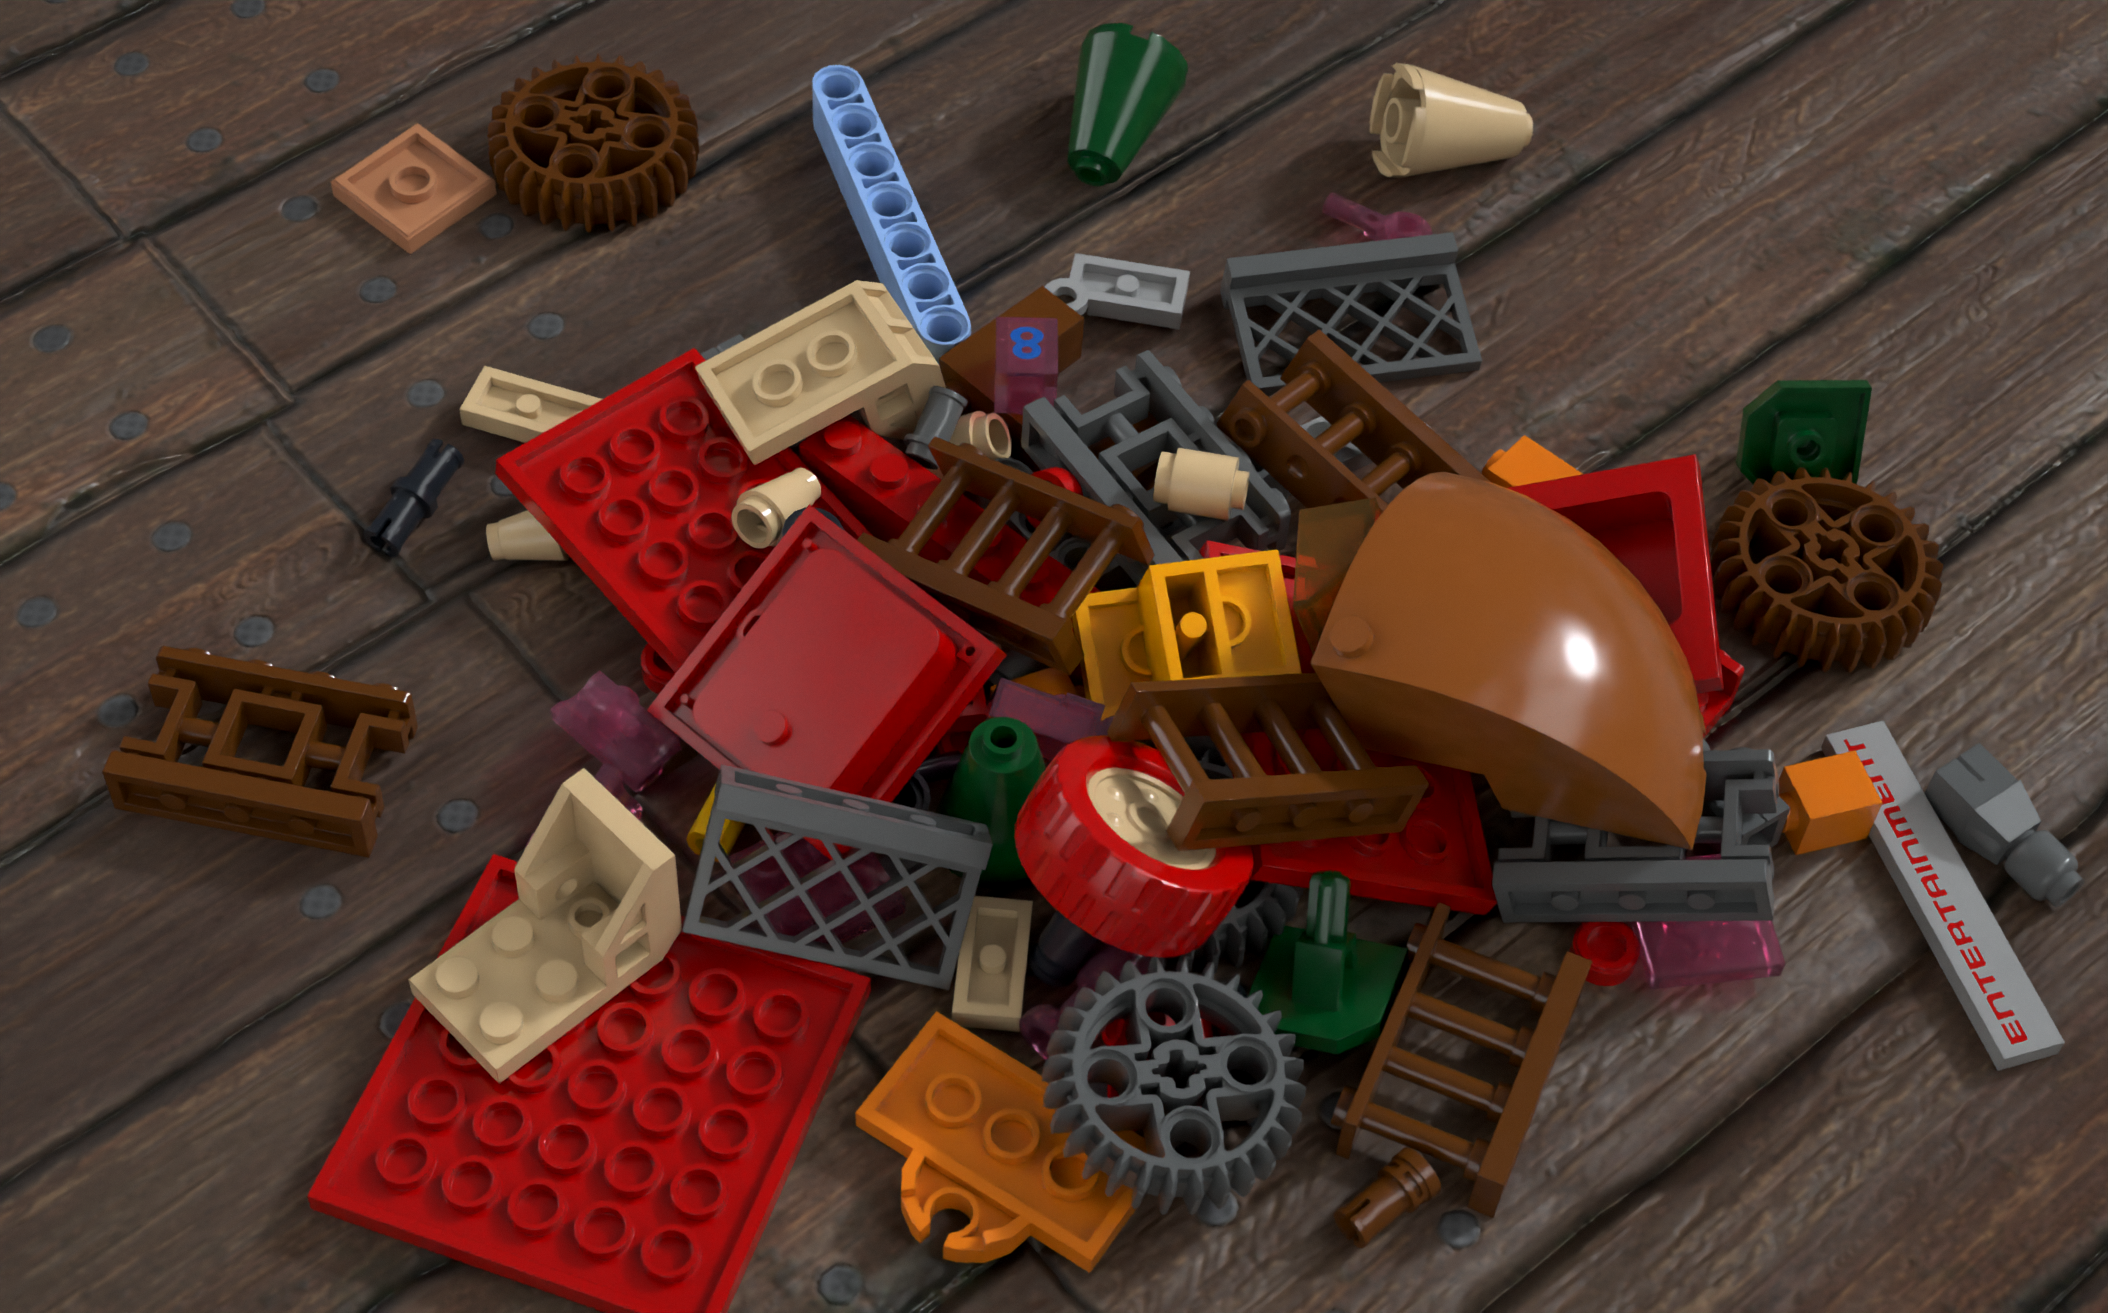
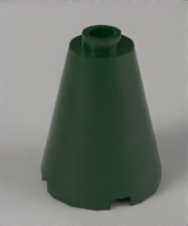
(1120, 99)
(991, 788)

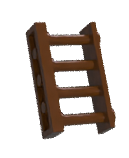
(1358, 413)
(995, 608)
(1257, 805)
(1507, 1105)

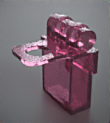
(1052, 718)

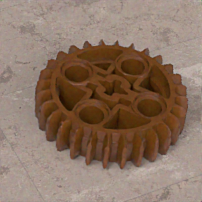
(593, 143)
(1825, 569)

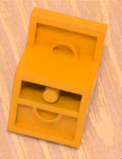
(1187, 624)

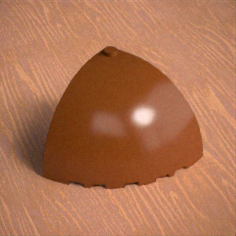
(1518, 654)

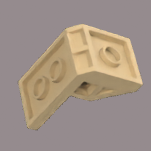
(821, 366)
(587, 924)

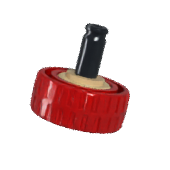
(1107, 865)

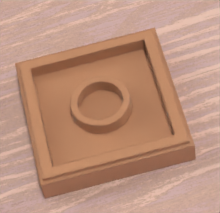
(413, 188)

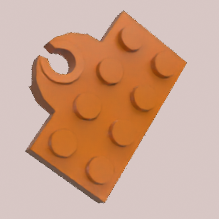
(987, 1148)

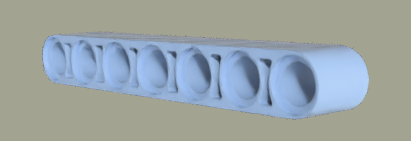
(886, 209)

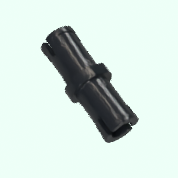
(413, 497)

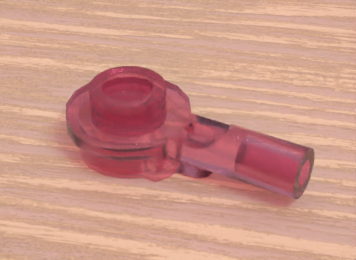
(1375, 224)

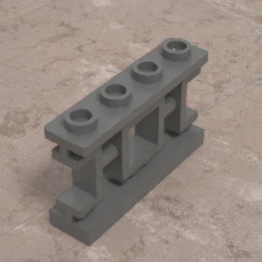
(1062, 436)
(1651, 880)

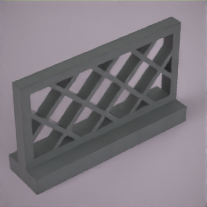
(1351, 271)
(852, 822)

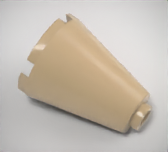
(1442, 123)

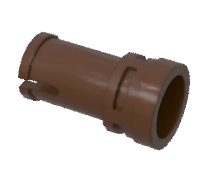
(1399, 1189)

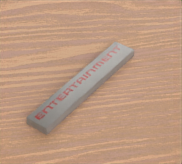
(1949, 906)

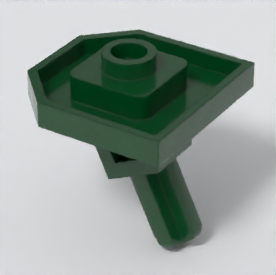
(1806, 427)
(1324, 979)

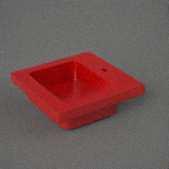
(1658, 530)
(827, 670)

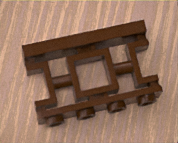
(253, 794)

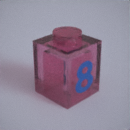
(1025, 362)

